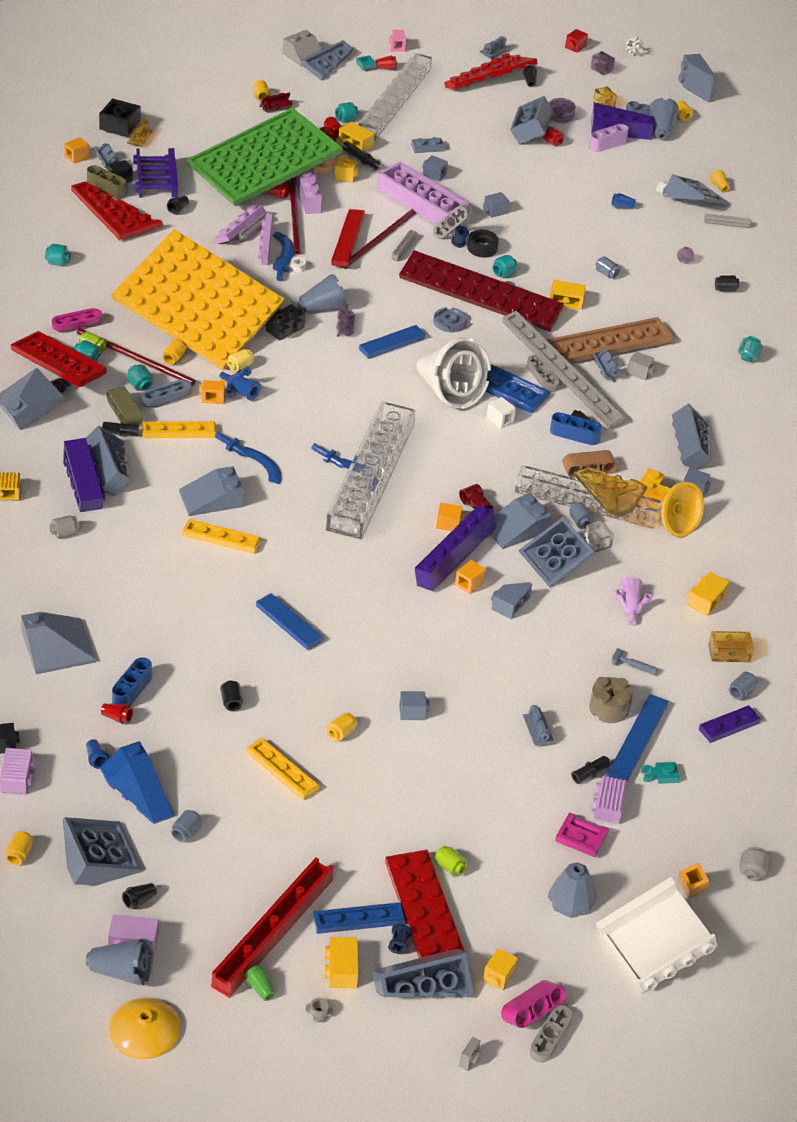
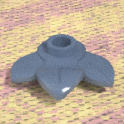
(636, 107)

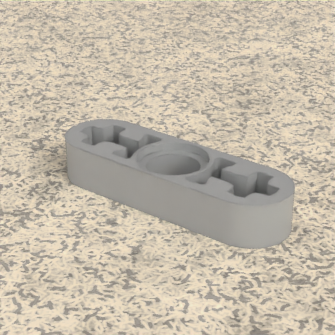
(458, 221)
(536, 367)
(551, 1024)

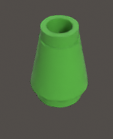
(260, 982)

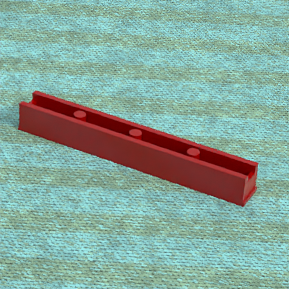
(271, 927)

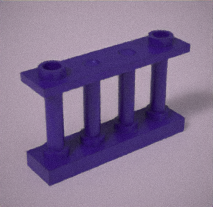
(170, 169)

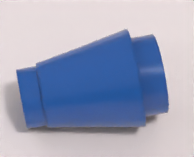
(622, 201)
(96, 754)

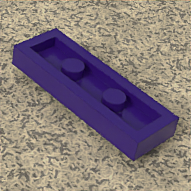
(729, 724)

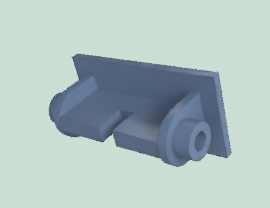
(495, 47)
(106, 155)
(606, 364)
(538, 726)

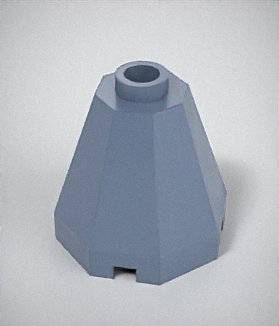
(573, 891)

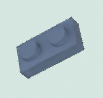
(427, 145)

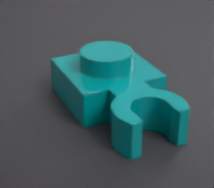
(663, 771)

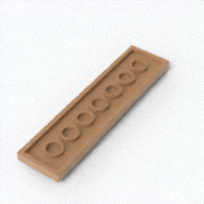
(615, 339)

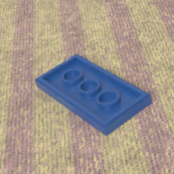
(515, 389)

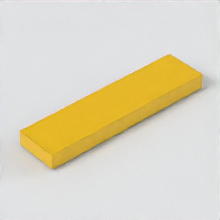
(179, 429)
(221, 536)
(282, 769)

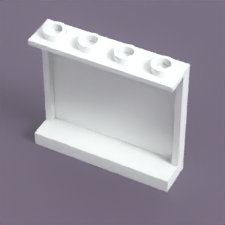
(656, 935)

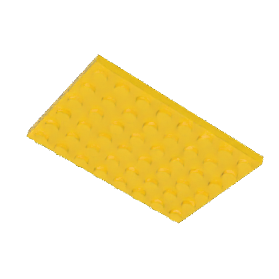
(197, 298)

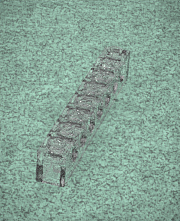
(569, 490)

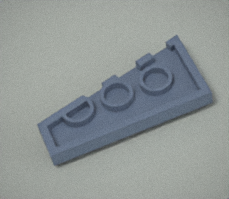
(327, 59)

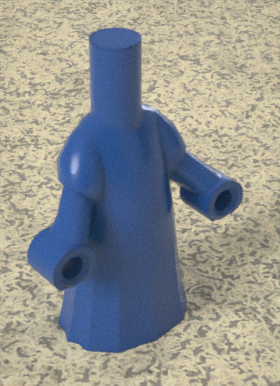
(246, 387)

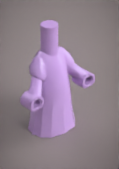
(630, 597)

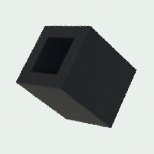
(122, 169)
(8, 737)

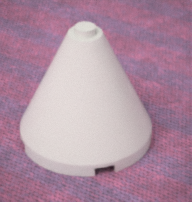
(457, 372)

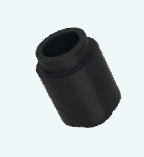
(726, 283)
(231, 695)

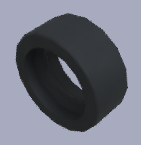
(479, 249)

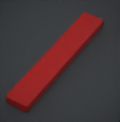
(348, 237)

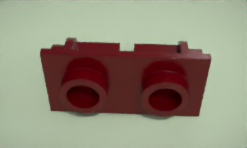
(270, 103)

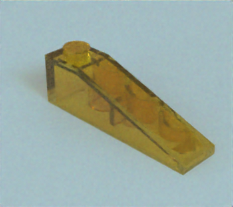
(612, 492)

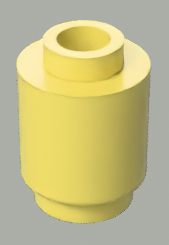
(240, 360)

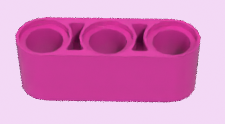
(533, 1004)

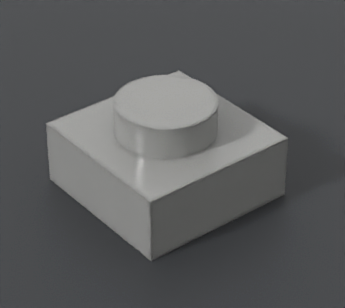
(470, 1054)

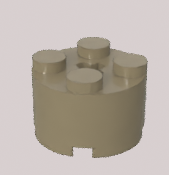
(610, 699)

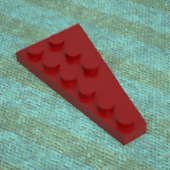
(495, 68)
(116, 215)

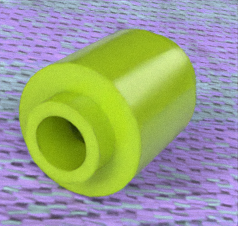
(95, 339)
(451, 861)

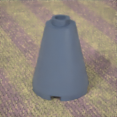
(664, 115)
(323, 296)
(122, 961)

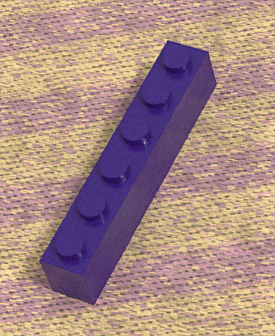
(455, 548)

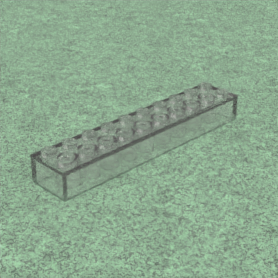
(370, 470)

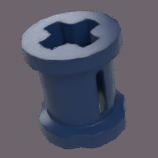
(460, 234)
(399, 940)

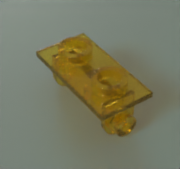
(141, 134)

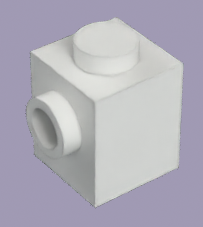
(501, 412)

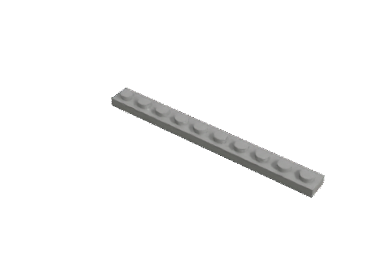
(563, 369)

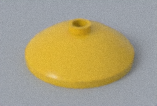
(682, 509)
(144, 1037)

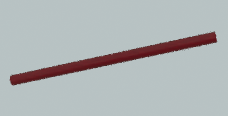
(294, 212)
(380, 237)
(144, 360)

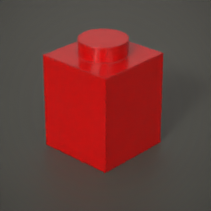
(576, 40)

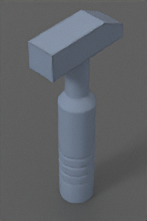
(633, 663)

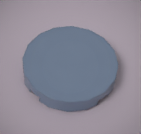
(450, 320)

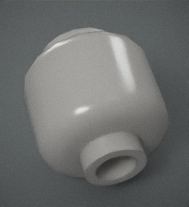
(754, 863)

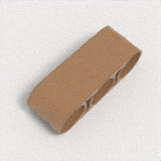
(599, 460)

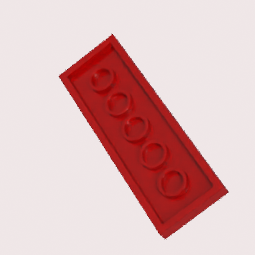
(59, 359)
(423, 903)

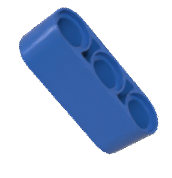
(575, 428)
(132, 682)

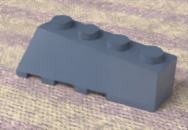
(691, 436)
(109, 459)
(429, 976)

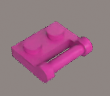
(581, 835)

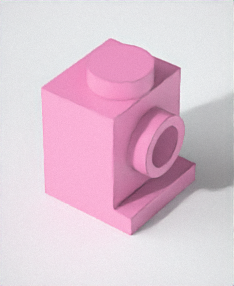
(397, 41)

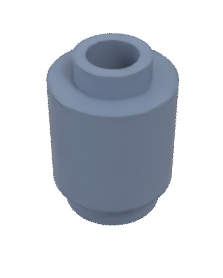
(607, 267)
(581, 515)
(743, 685)
(186, 825)

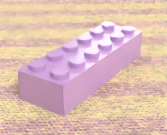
(419, 193)

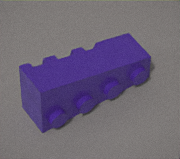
(605, 116)
(83, 474)

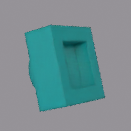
(366, 62)

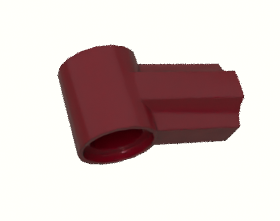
(474, 496)

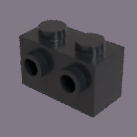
(285, 322)

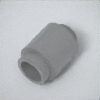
(64, 526)

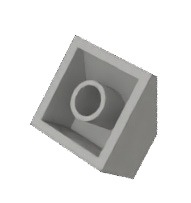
(300, 46)

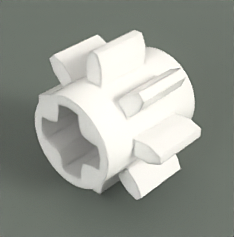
(634, 46)

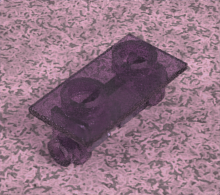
(345, 321)

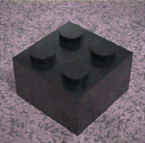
(119, 117)

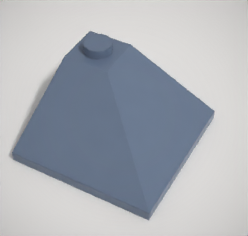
(692, 190)
(29, 398)
(556, 552)
(55, 641)
(98, 851)

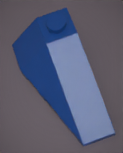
(135, 778)

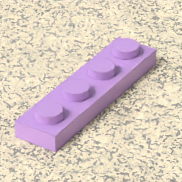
(238, 225)
(265, 239)

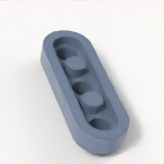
(166, 393)

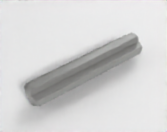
(727, 220)
(251, 228)
(404, 245)

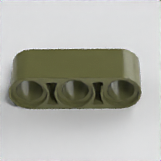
(107, 181)
(124, 406)

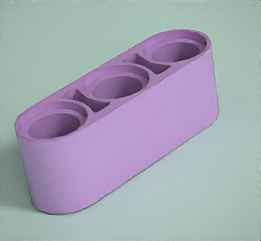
(608, 137)

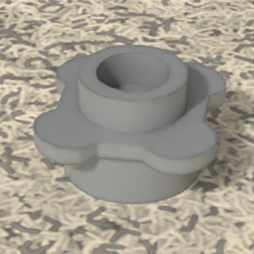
(319, 1004)

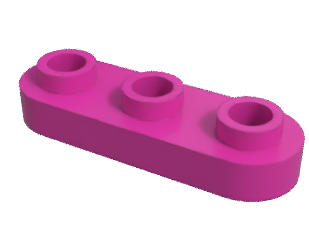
(76, 319)

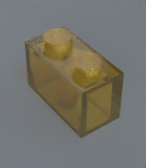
(730, 646)

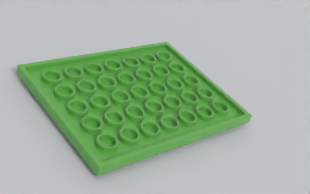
(264, 156)

